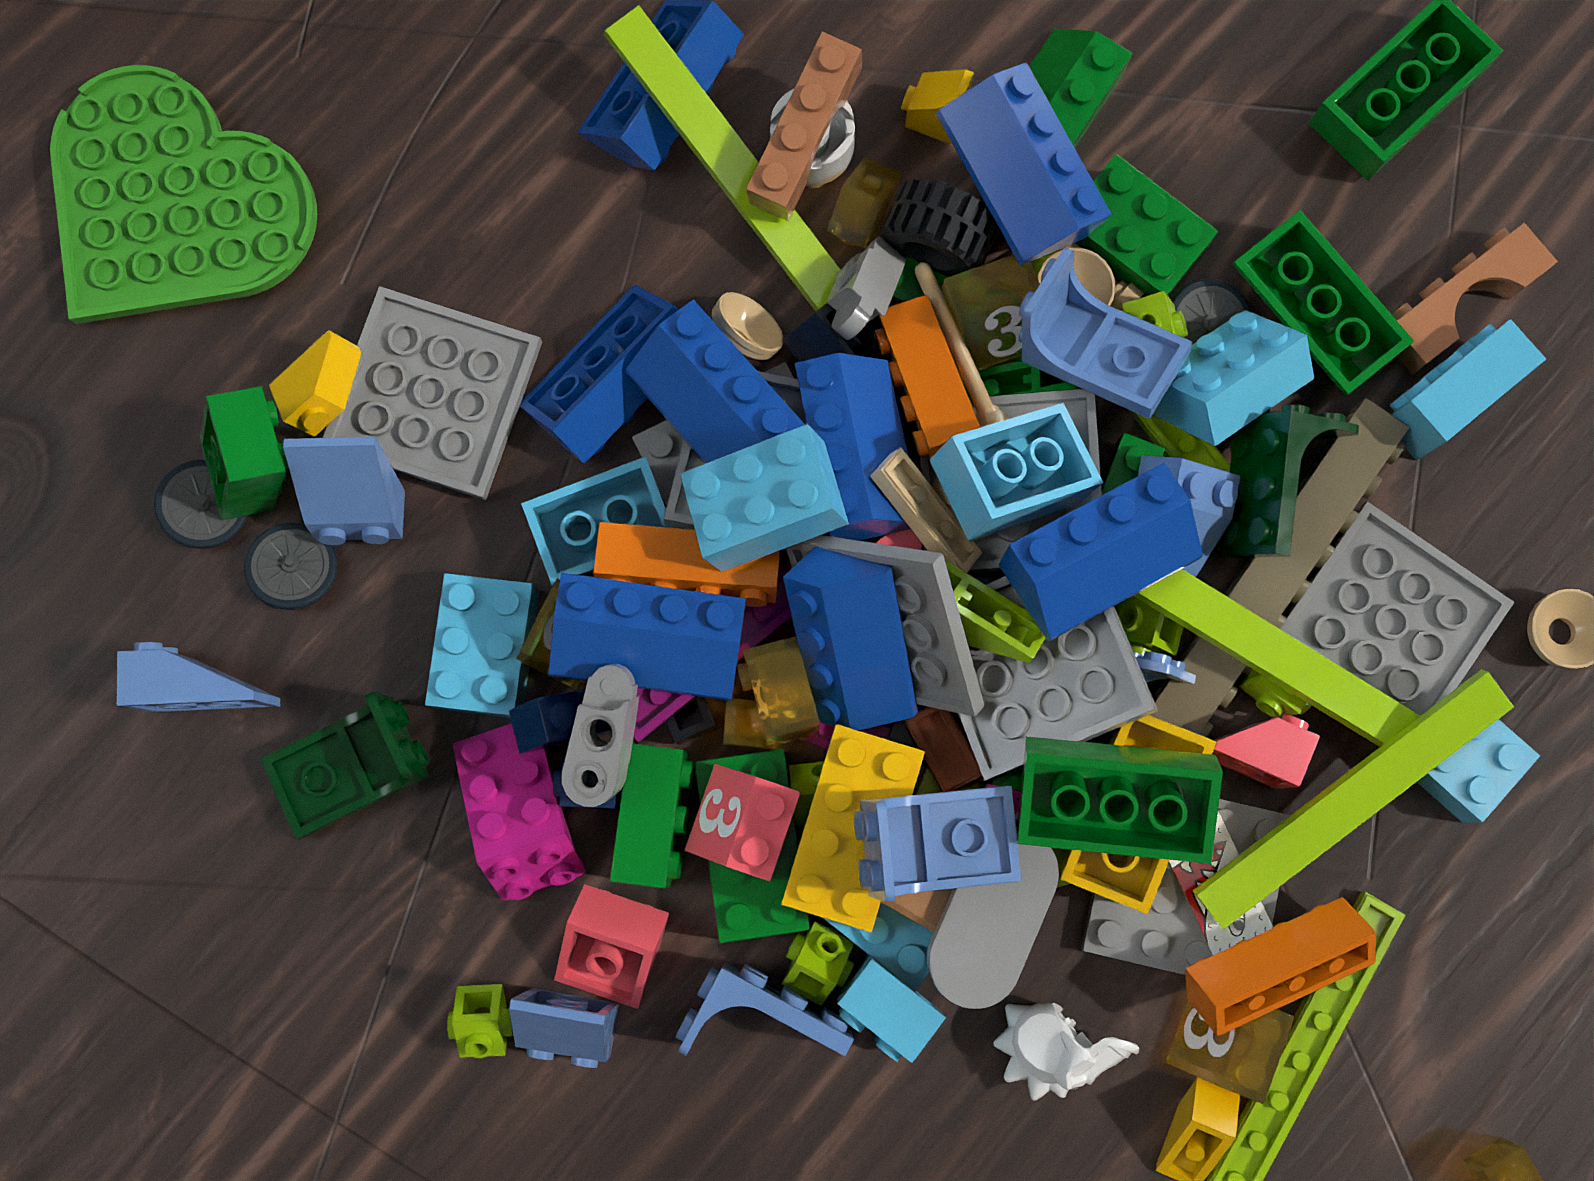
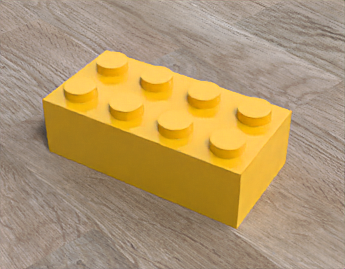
(826, 863)
(1125, 877)

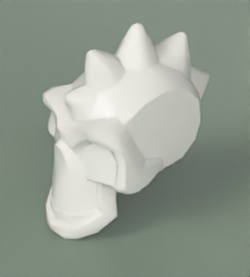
(1052, 1052)

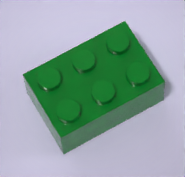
(1149, 234)
(242, 452)
(652, 817)

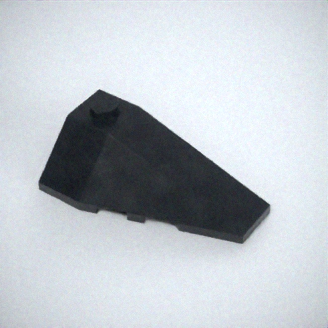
(818, 339)

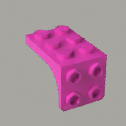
(514, 815)

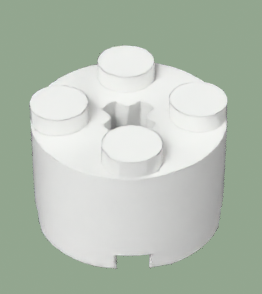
(835, 147)

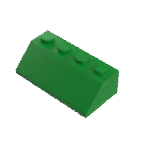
(1078, 76)
(1325, 299)

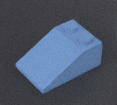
(346, 489)
(1211, 497)
(164, 681)
(564, 1025)

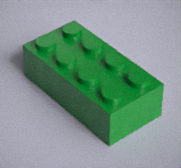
(1404, 86)
(1119, 799)
(744, 903)

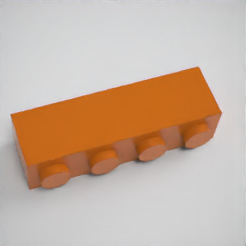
(926, 373)
(675, 561)
(1280, 965)

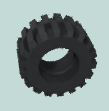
(940, 226)

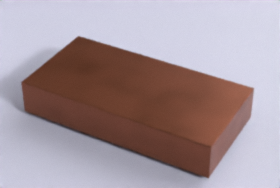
(945, 749)

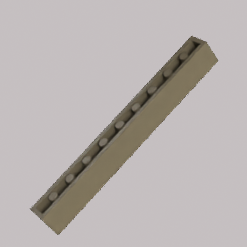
(1268, 584)

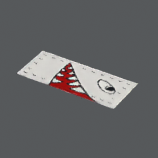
(1194, 874)

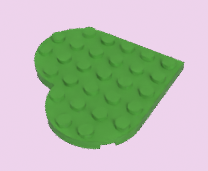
(168, 204)

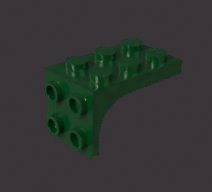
(1268, 461)
(346, 766)

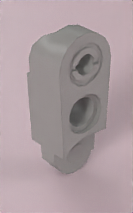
(865, 287)
(612, 698)

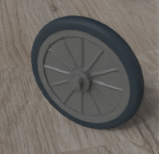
(1208, 305)
(189, 510)
(290, 567)

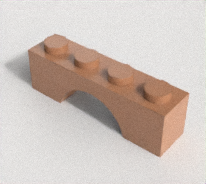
(794, 143)
(1504, 269)

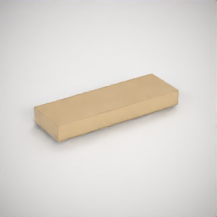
(924, 510)

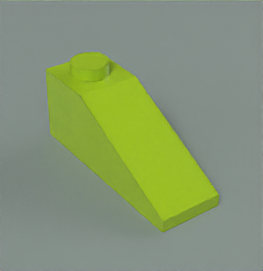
(993, 620)

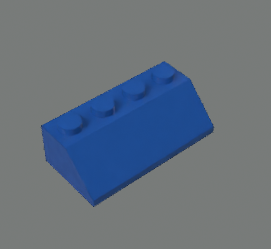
(626, 116)
(1023, 164)
(708, 387)
(589, 388)
(857, 416)
(1103, 552)
(661, 634)
(851, 639)

